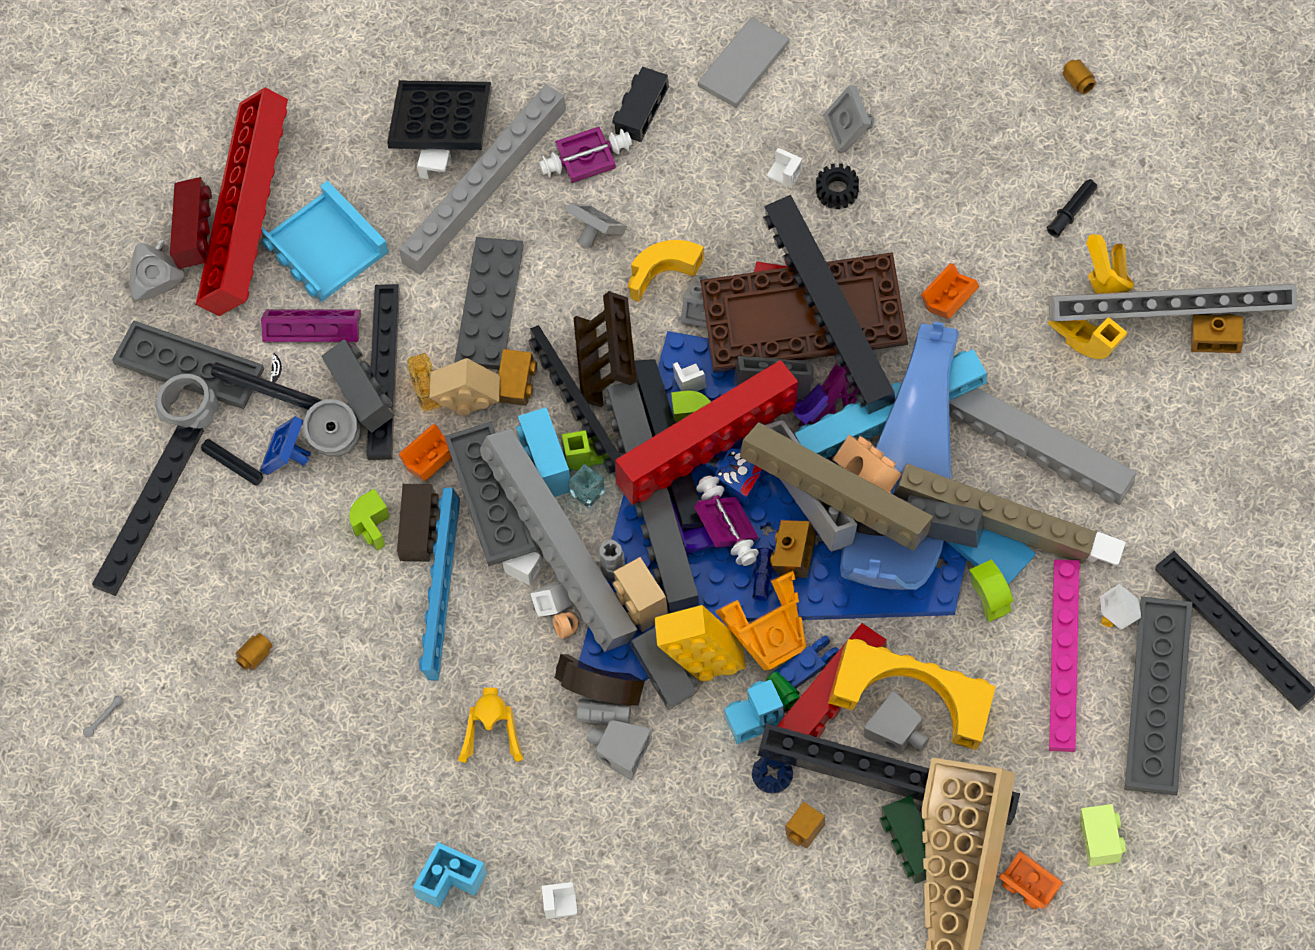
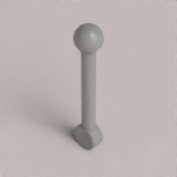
(89, 731)

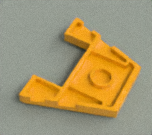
(774, 635)

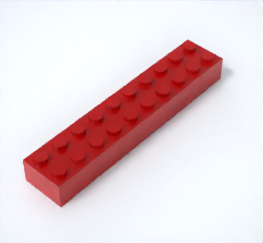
(242, 202)

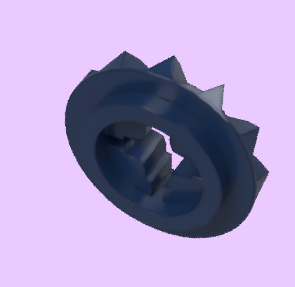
(769, 783)

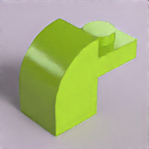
(686, 403)
(579, 450)
(365, 515)
(992, 589)

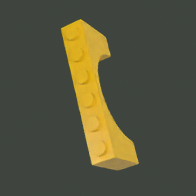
(965, 697)

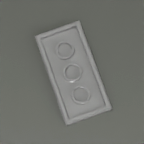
(743, 62)

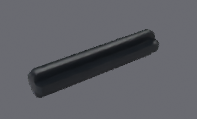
(232, 462)

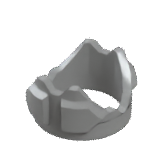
(170, 392)

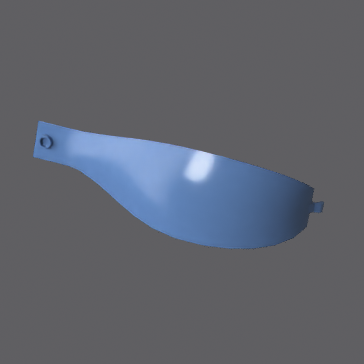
(916, 435)

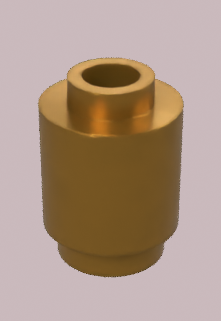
(1079, 76)
(253, 652)

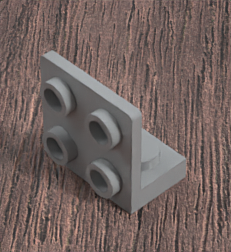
(693, 305)

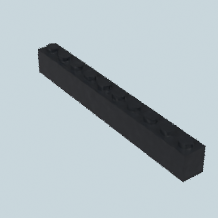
(830, 305)
(850, 764)

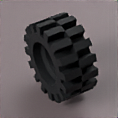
(837, 174)

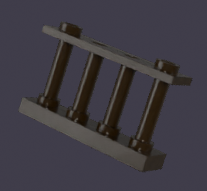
(620, 348)

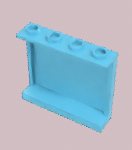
(325, 243)

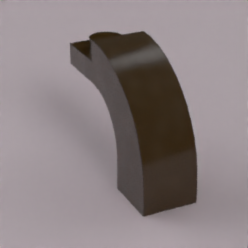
(598, 683)

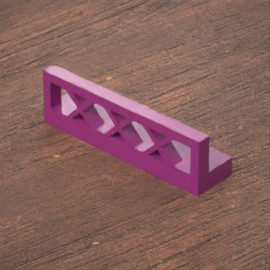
(310, 325)
(833, 386)

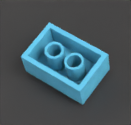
(543, 448)

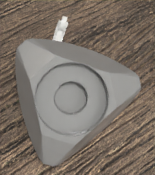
(152, 272)

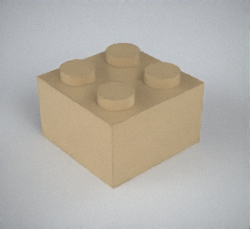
(464, 387)
(639, 594)

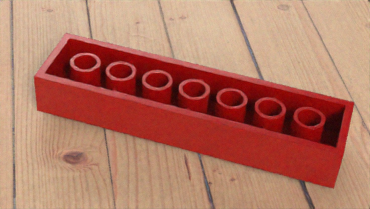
(706, 433)

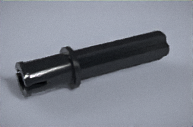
(1066, 215)

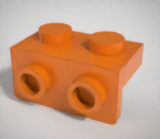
(948, 292)
(426, 453)
(1031, 881)

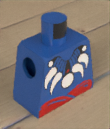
(737, 476)

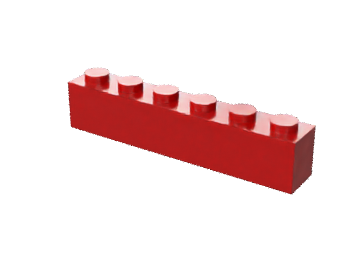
(812, 708)

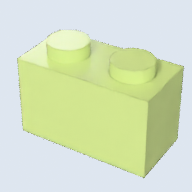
(1101, 835)

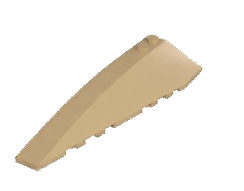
(963, 840)

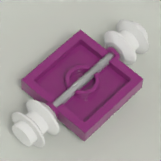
(585, 154)
(726, 521)

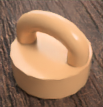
(562, 624)

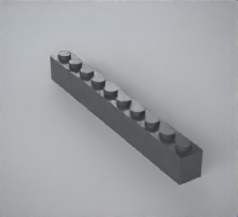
(657, 511)

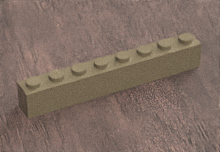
(836, 486)
(1001, 514)

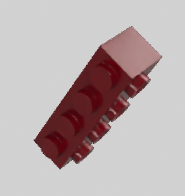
(190, 222)

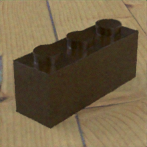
(417, 522)

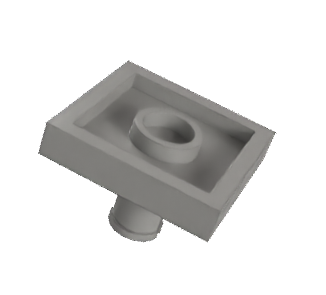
(848, 119)
(595, 221)

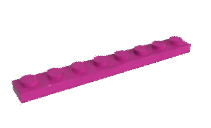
(1064, 656)

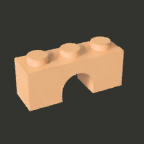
(867, 462)

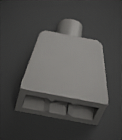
(896, 725)
(621, 746)

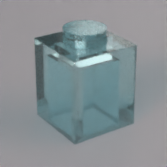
(586, 486)

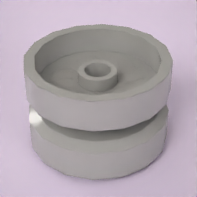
(342, 438)

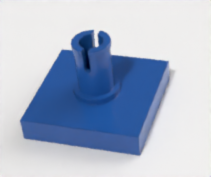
(283, 447)

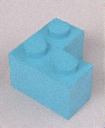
(750, 716)
(446, 869)

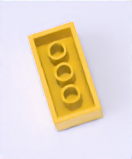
(700, 643)

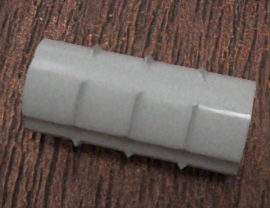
(610, 558)
(602, 712)

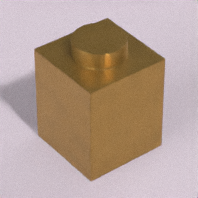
(804, 825)

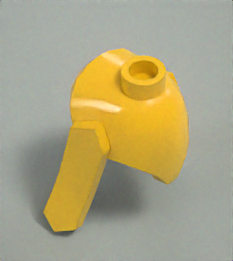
(1104, 278)
(488, 710)

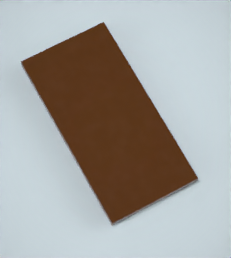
(769, 318)

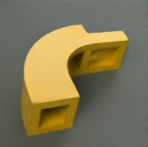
(662, 257)
(1089, 339)

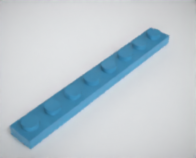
(439, 591)

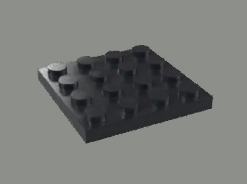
(439, 115)

